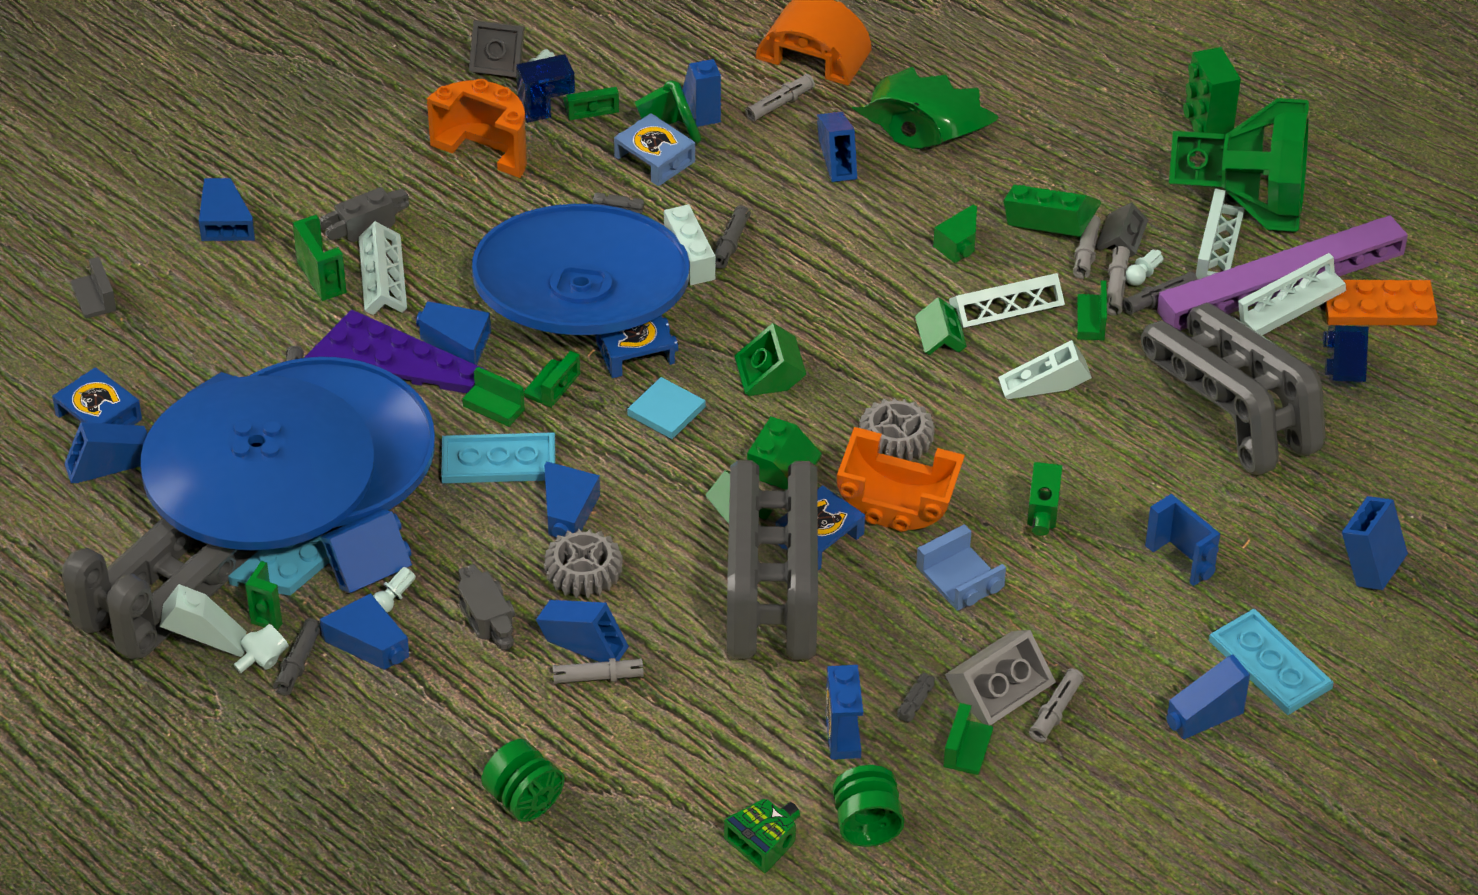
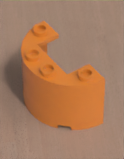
(820, 30)
(482, 114)
(893, 489)

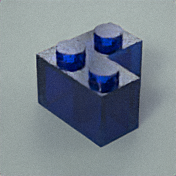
(540, 82)
(1347, 352)

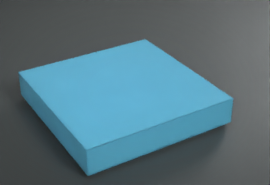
(666, 408)

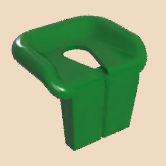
(670, 106)

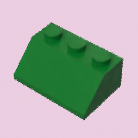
(1049, 210)

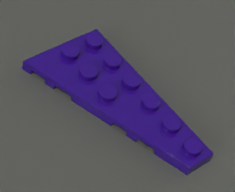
(397, 352)

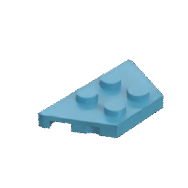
(287, 566)

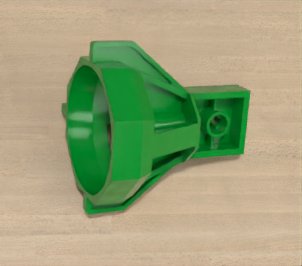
(1238, 161)

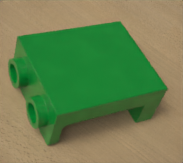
(321, 268)

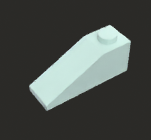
(1048, 373)
(201, 619)

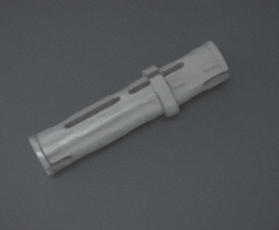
(800, 85)
(1085, 252)
(1117, 279)
(598, 671)
(1051, 713)

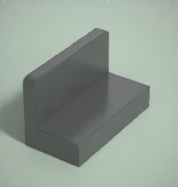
(1123, 228)
(94, 291)

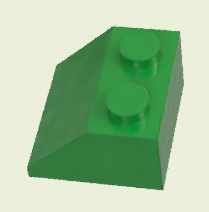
(770, 362)
(777, 448)

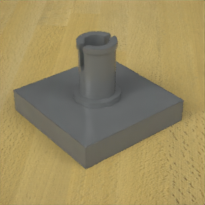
(496, 48)

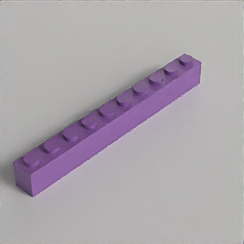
(1351, 251)

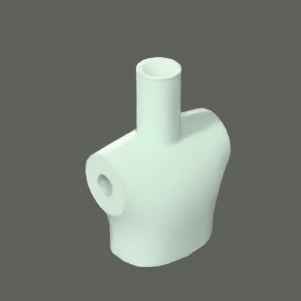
(261, 647)

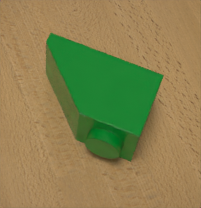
(957, 235)

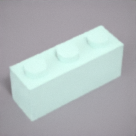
(689, 233)

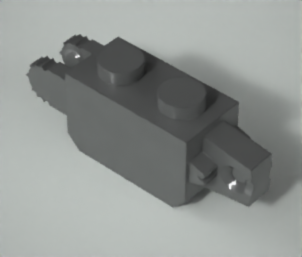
(358, 213)
(485, 606)

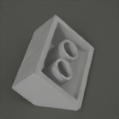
(1001, 676)

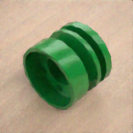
(522, 780)
(868, 805)

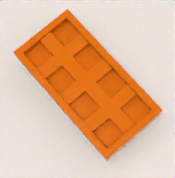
(1383, 303)

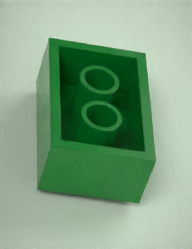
(1212, 92)

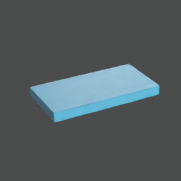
(496, 457)
(1272, 661)

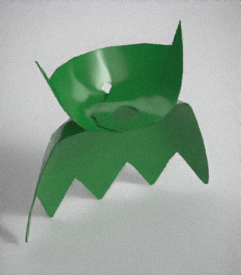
(941, 110)

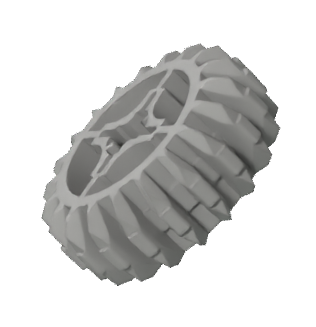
(904, 428)
(583, 554)

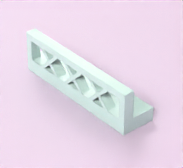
(1211, 235)
(376, 266)
(1004, 291)
(1291, 300)

